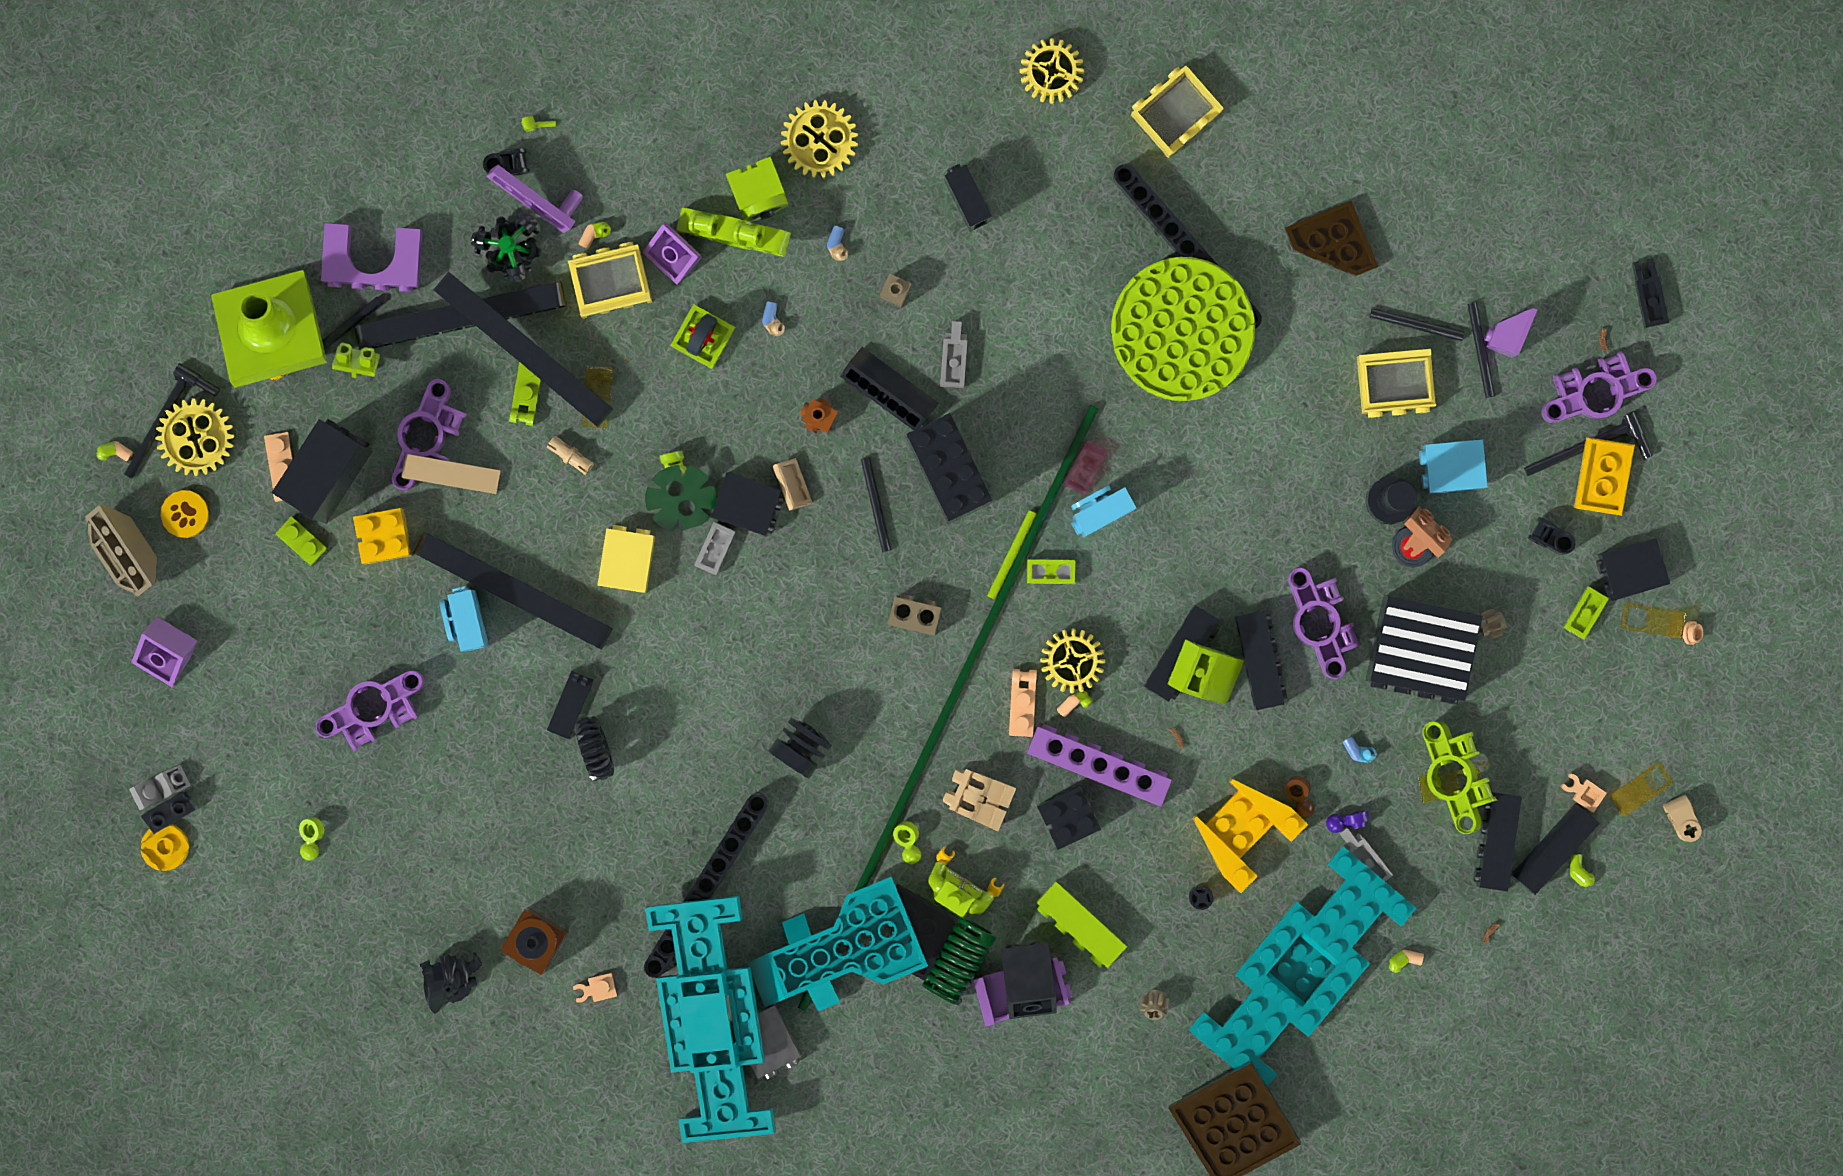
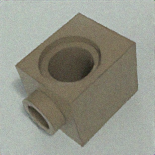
(895, 290)

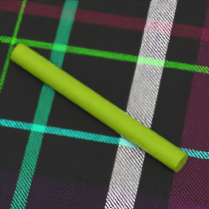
(1011, 555)

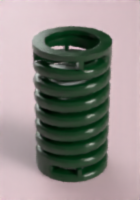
(965, 967)

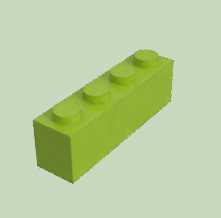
(1081, 924)

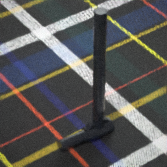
(184, 378)
(1630, 427)

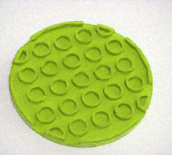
(1183, 328)

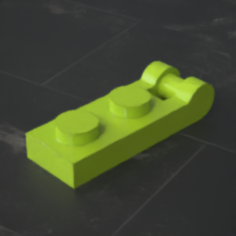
(526, 394)

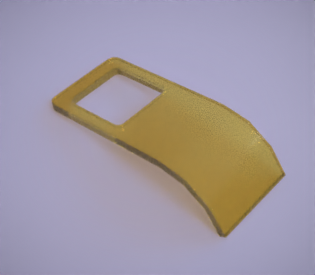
(600, 382)
(1658, 621)
(1448, 784)
(1637, 792)

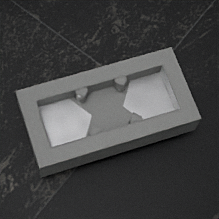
(715, 548)

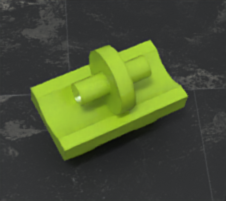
(356, 361)

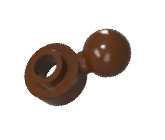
(1304, 807)

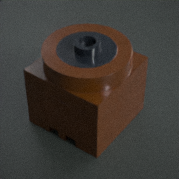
(534, 941)

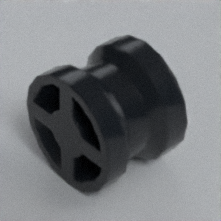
(1204, 900)

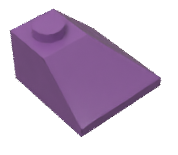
(1510, 334)

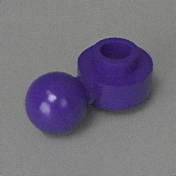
(1335, 823)

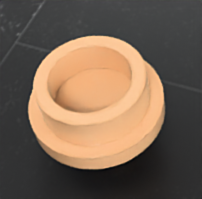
(1692, 633)

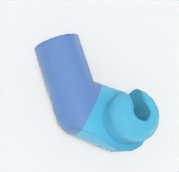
(1359, 753)

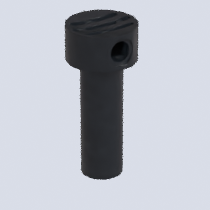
(1390, 500)

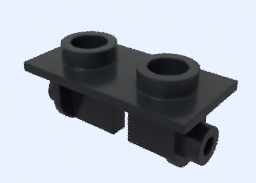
(168, 812)

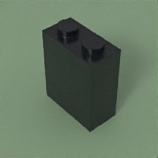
(967, 197)
(747, 504)
(1632, 569)

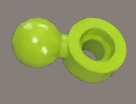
(311, 831)
(911, 853)

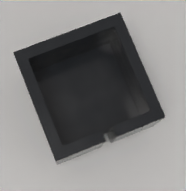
(1069, 817)

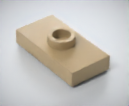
(792, 484)

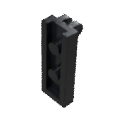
(570, 705)

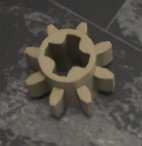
(1492, 624)
(1154, 1004)

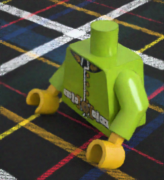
(957, 892)

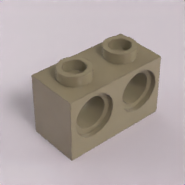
(913, 621)

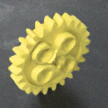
(805, 155)
(216, 430)

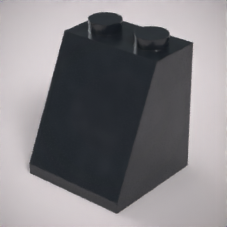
(1028, 980)

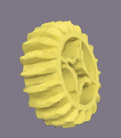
(1040, 67)
(1077, 676)

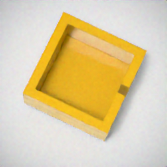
(382, 536)

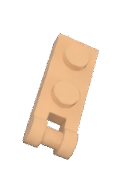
(278, 455)
(1022, 704)

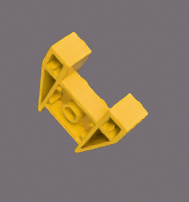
(1240, 826)

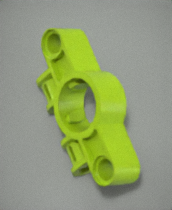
(733, 232)
(1460, 749)

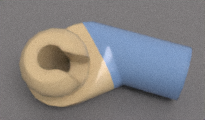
(835, 246)
(770, 320)

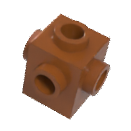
(825, 422)

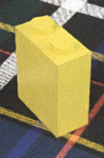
(626, 559)

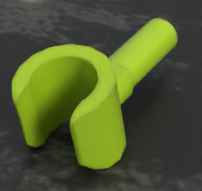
(529, 124)

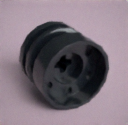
(800, 747)

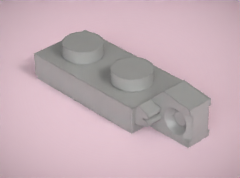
(954, 357)
(1364, 852)

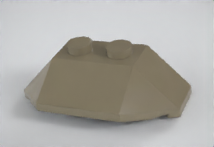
(122, 549)

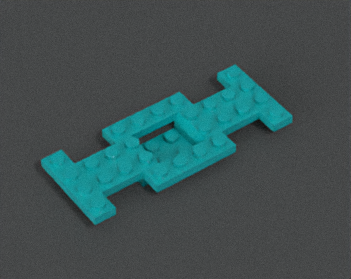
(1296, 960)
(699, 1022)

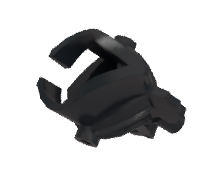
(448, 980)

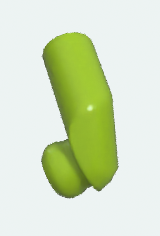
(1578, 873)

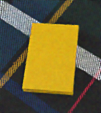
(1604, 476)

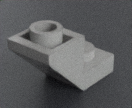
(160, 787)

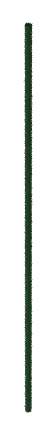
(971, 659)

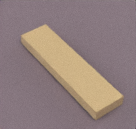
(450, 473)

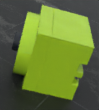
(757, 190)

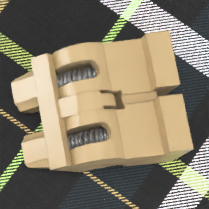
(979, 798)

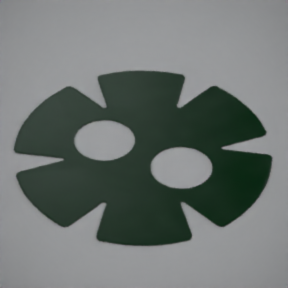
(691, 482)

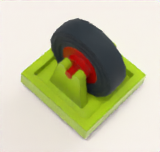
(702, 336)

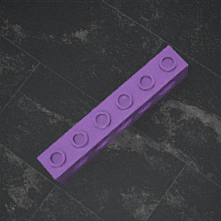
(1154, 793)

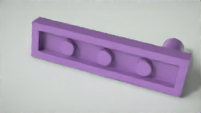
(557, 217)

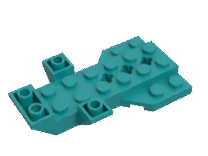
(813, 960)

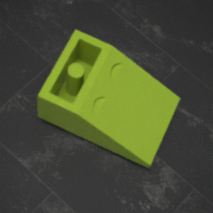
(1205, 672)

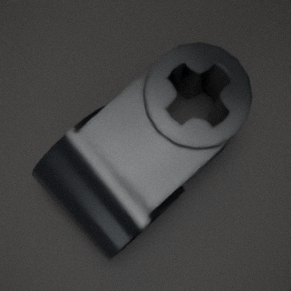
(509, 162)
(1551, 536)

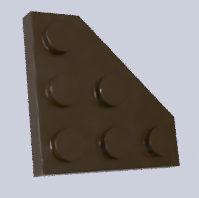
(1334, 239)

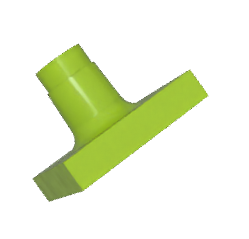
(268, 328)

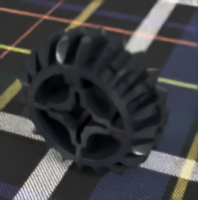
(594, 748)

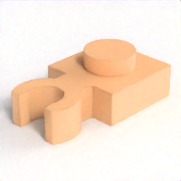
(1586, 794)
(599, 987)

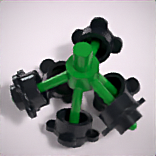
(504, 232)

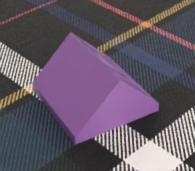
(671, 253)

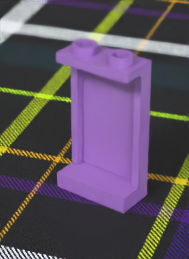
(993, 997)

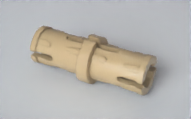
(570, 455)

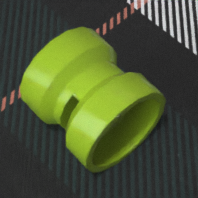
(674, 457)

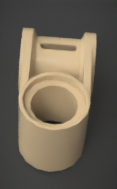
(1682, 814)

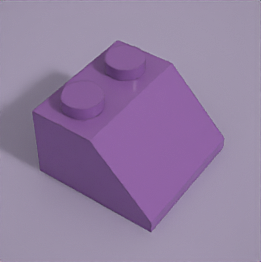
(163, 651)

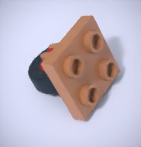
(1420, 539)

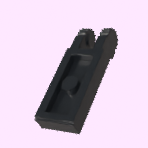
(1650, 295)

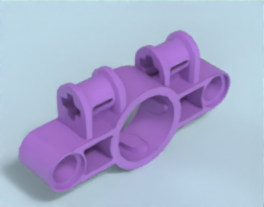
(1622, 382)
(432, 410)
(1330, 647)
(347, 718)

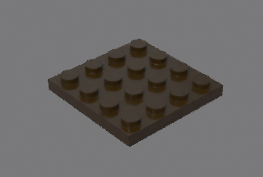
(1235, 1123)

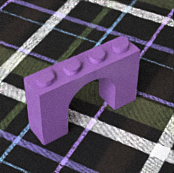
(401, 273)

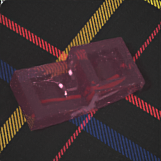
(1085, 467)

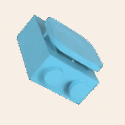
(1453, 466)
(1101, 510)
(464, 619)

